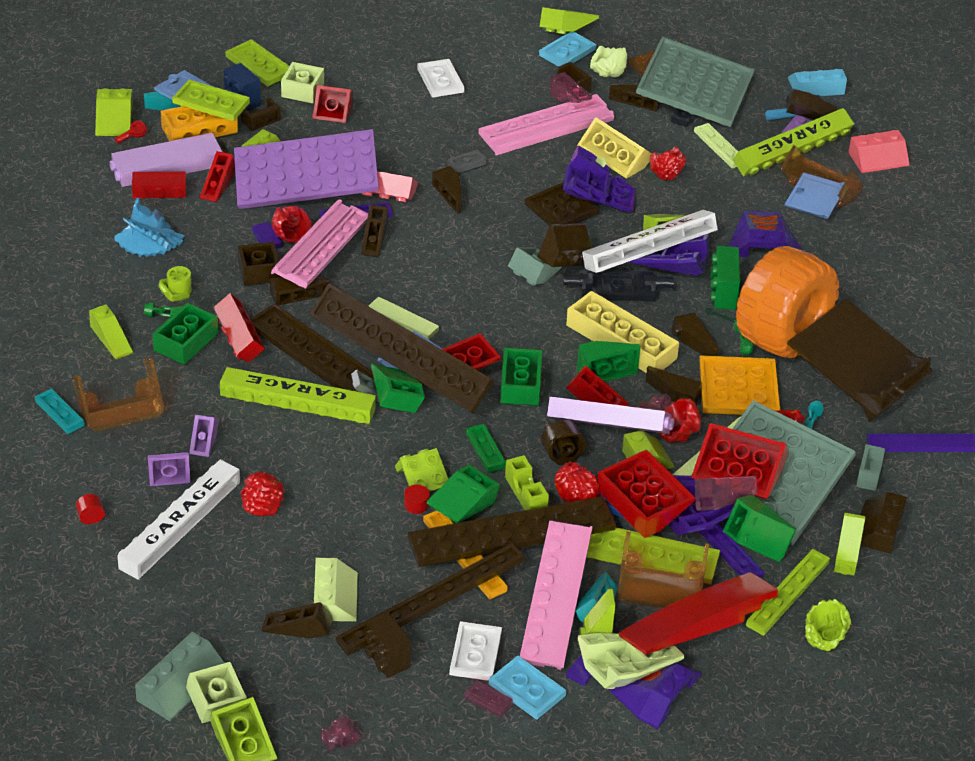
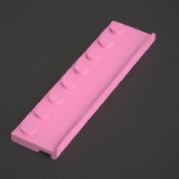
(544, 124)
(321, 244)
(556, 595)

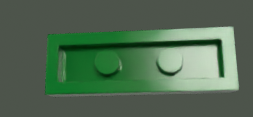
(485, 448)

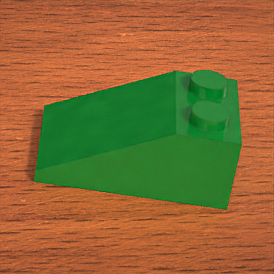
(609, 359)

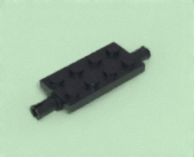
(619, 284)

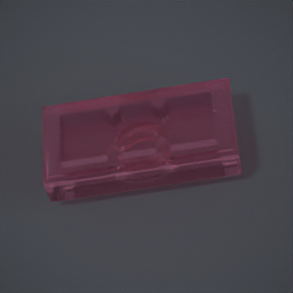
(488, 698)

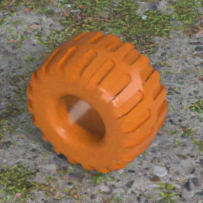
(785, 297)

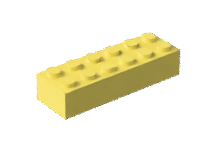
(607, 322)

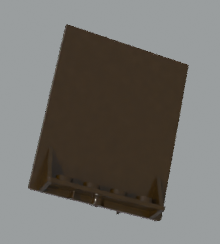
(861, 358)

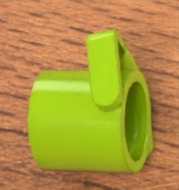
(178, 284)

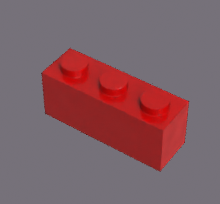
(159, 184)

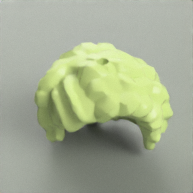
(609, 61)

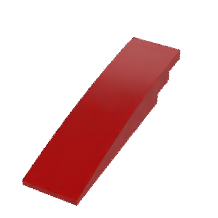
(700, 613)

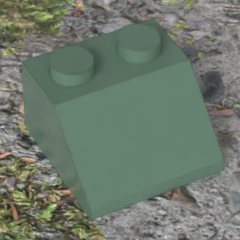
(527, 264)

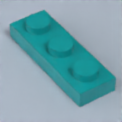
(59, 411)

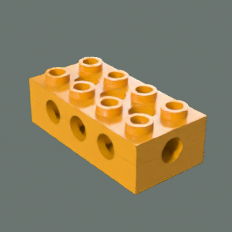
(187, 122)

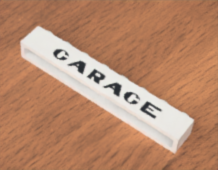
(649, 241)
(178, 519)

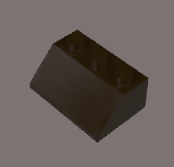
(565, 245)
(882, 521)

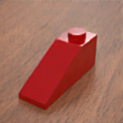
(218, 176)
(591, 388)

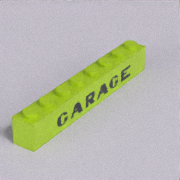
(803, 137)
(298, 395)

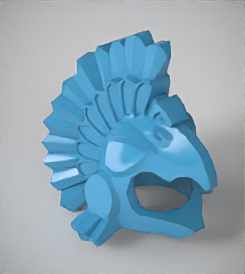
(147, 233)

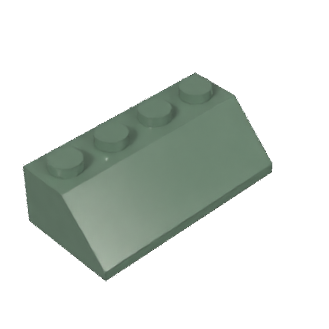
(165, 685)

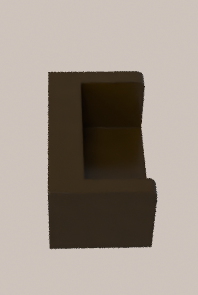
(576, 74)
(262, 117)

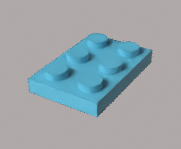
(567, 49)
(527, 687)

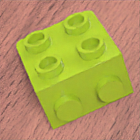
(423, 469)

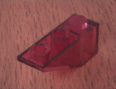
(720, 492)

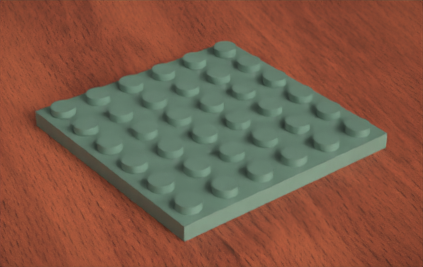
(695, 81)
(809, 469)

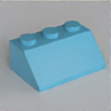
(820, 82)

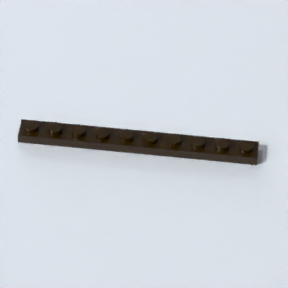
(437, 594)

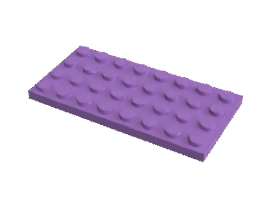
(306, 169)

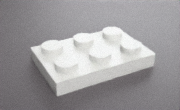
(440, 78)
(475, 651)

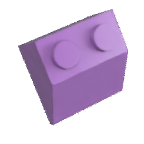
(169, 469)

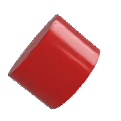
(416, 499)
(90, 509)

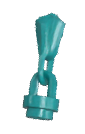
(815, 410)

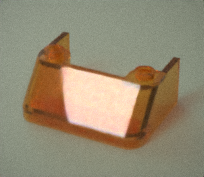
(796, 164)
(143, 406)
(654, 586)

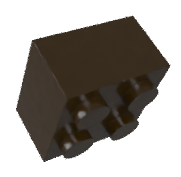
(257, 262)
(387, 645)

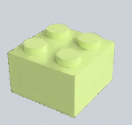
(301, 82)
(214, 689)

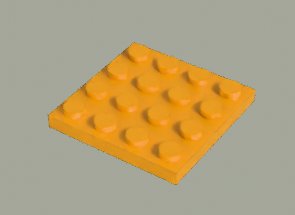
(734, 382)

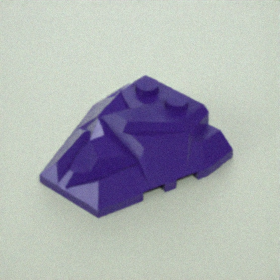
(595, 184)

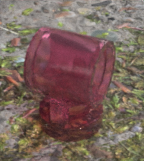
(341, 732)

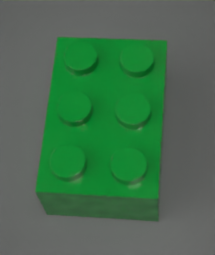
(725, 277)
(185, 333)
(521, 376)

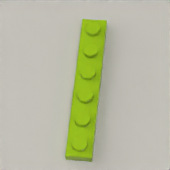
(788, 592)

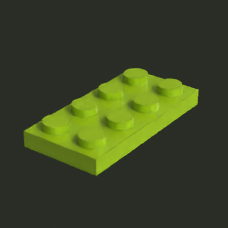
(258, 61)
(211, 100)

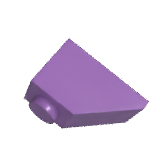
(203, 435)

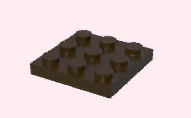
(559, 207)

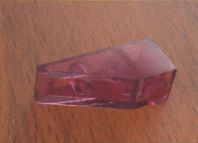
(567, 90)

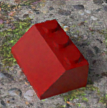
(474, 352)

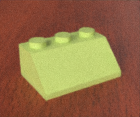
(336, 588)

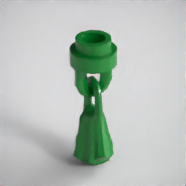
(150, 309)
(746, 345)

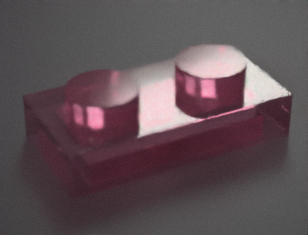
(656, 403)

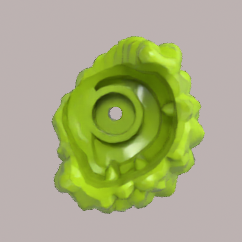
(827, 624)

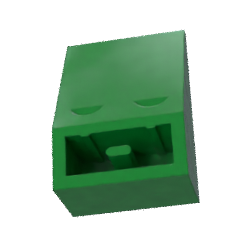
(397, 389)
(465, 494)
(759, 528)

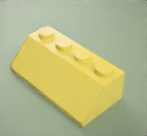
(618, 150)

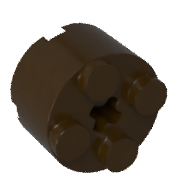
(563, 441)

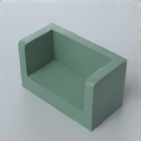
(870, 467)

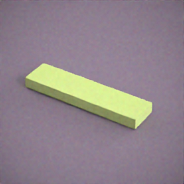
(717, 143)
(405, 318)

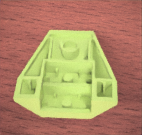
(618, 663)

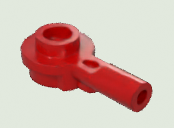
(137, 129)

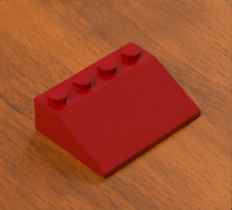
(740, 454)
(644, 492)

